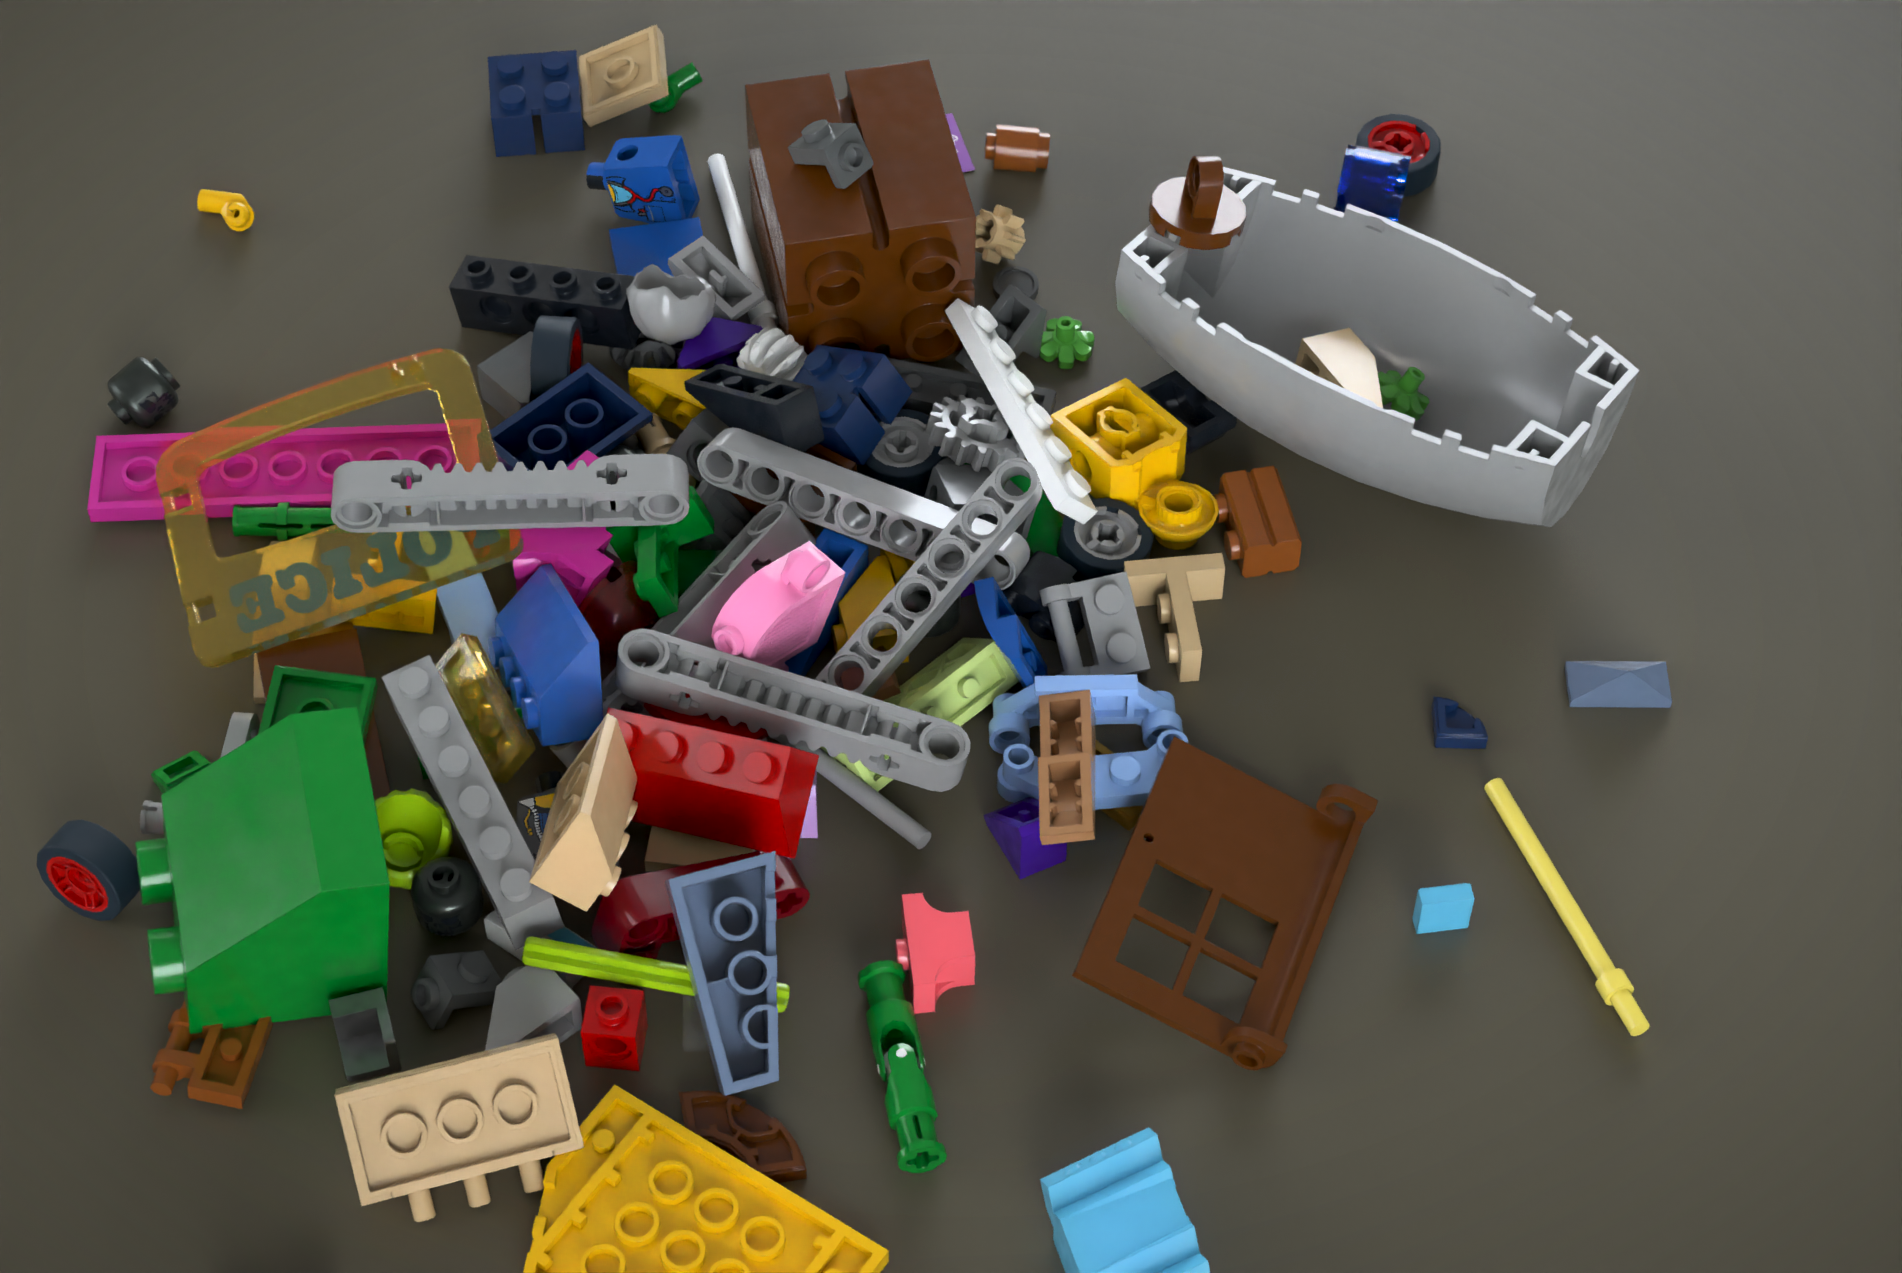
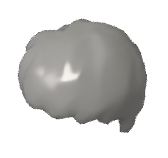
(670, 306)

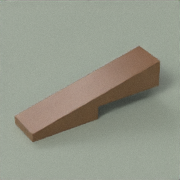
(1067, 767)

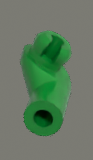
(677, 84)

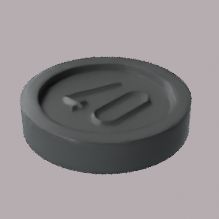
(1018, 276)

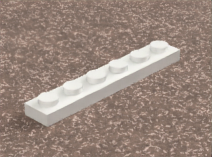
(1024, 416)

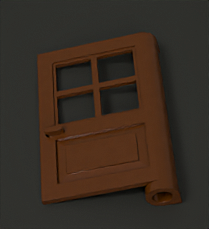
(1245, 848)

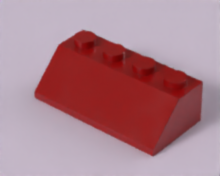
(718, 783)

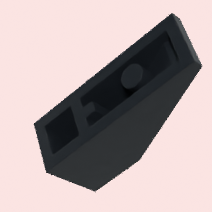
(760, 404)

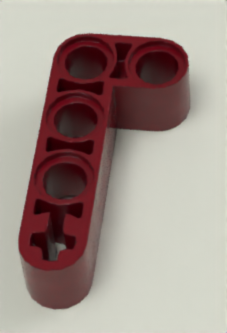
(640, 916)

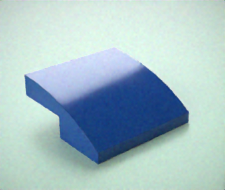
(1009, 632)

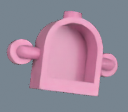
(779, 608)

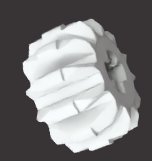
(772, 354)

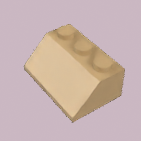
(588, 821)

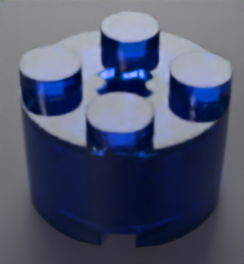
(1373, 181)

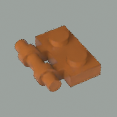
(223, 1066)

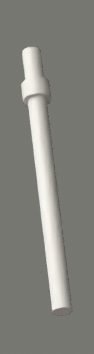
(764, 313)

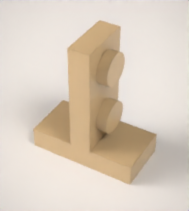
(1173, 586)

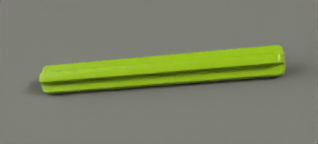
(617, 967)

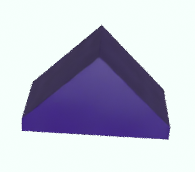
(716, 344)
(1018, 835)

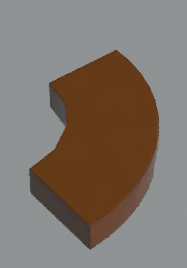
(744, 1133)

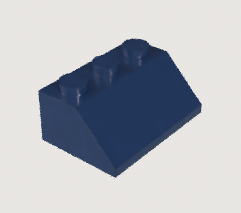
(567, 420)

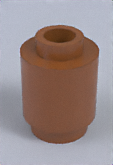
(1017, 148)

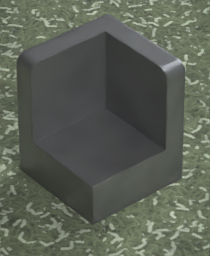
(365, 1034)

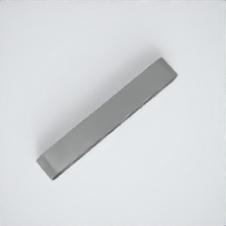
(838, 507)
(943, 587)

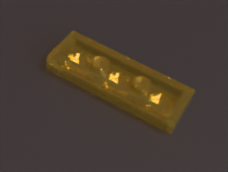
(485, 707)

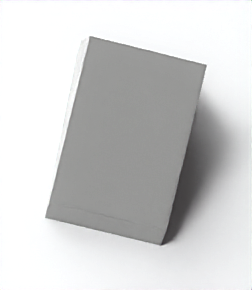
(732, 288)

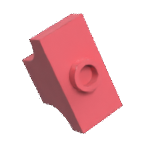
(934, 951)

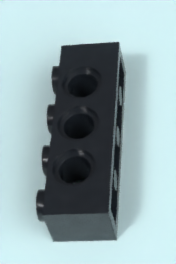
(514, 294)

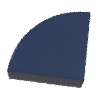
(1456, 727)

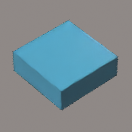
(1443, 908)

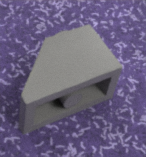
(532, 1005)

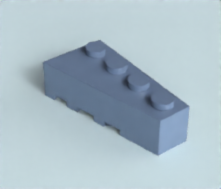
(731, 958)

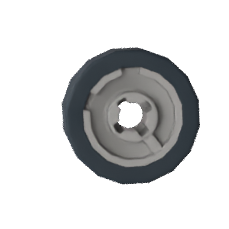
(903, 453)
(1104, 540)

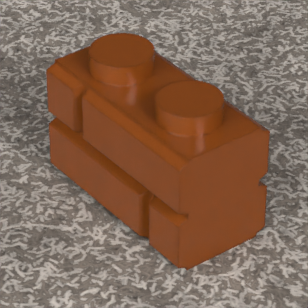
(1258, 522)

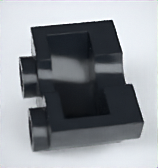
(1203, 418)
(1024, 596)

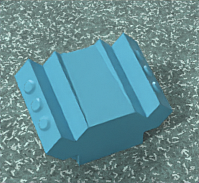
(1121, 1212)

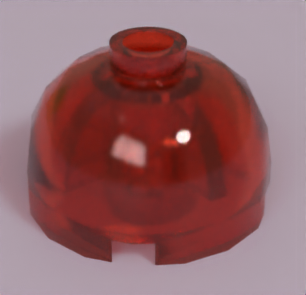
(616, 610)

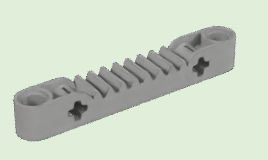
(375, 495)
(762, 541)
(792, 707)

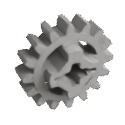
(971, 433)

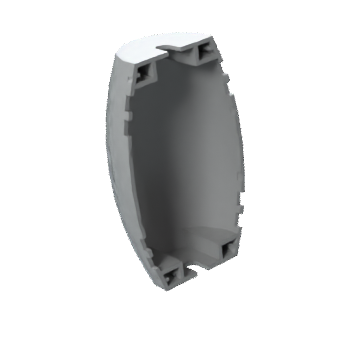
(1511, 391)

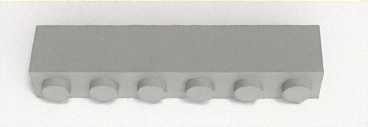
(472, 801)

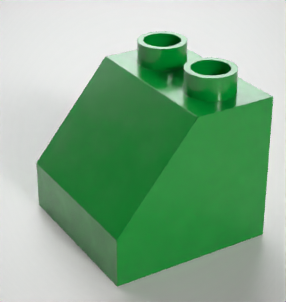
(271, 877)

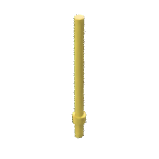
(1611, 981)

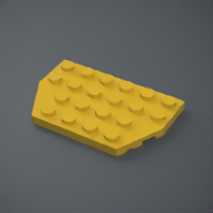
(672, 1202)

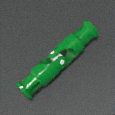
(908, 1095)

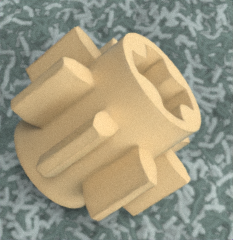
(998, 234)

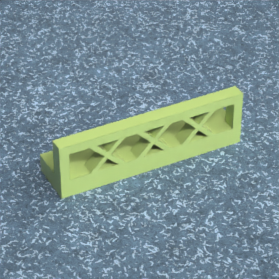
(948, 688)

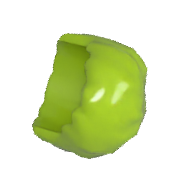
(411, 833)

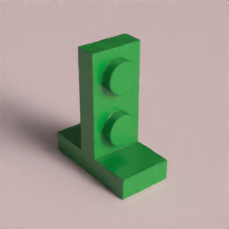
(657, 553)

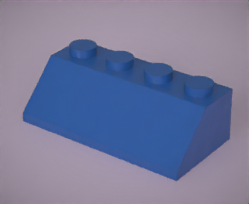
(549, 660)

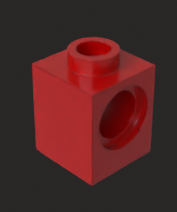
(614, 1028)

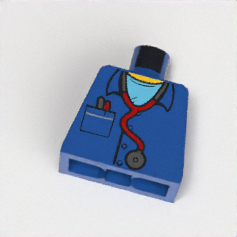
(647, 179)

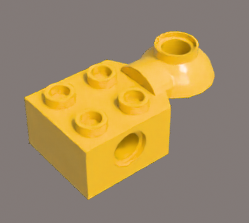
(1137, 456)

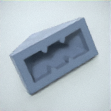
(1618, 684)

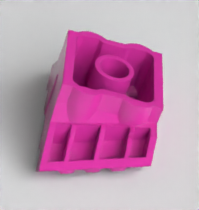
(573, 552)

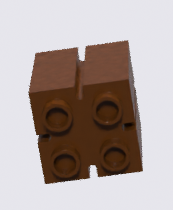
(890, 246)

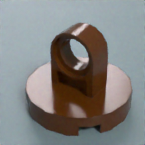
(1198, 206)

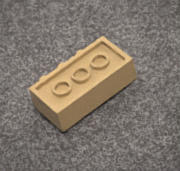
(459, 1123)

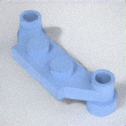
(1114, 699)
(1119, 777)

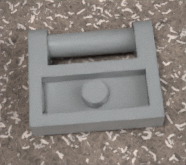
(1109, 624)

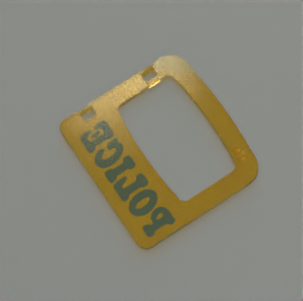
(331, 572)

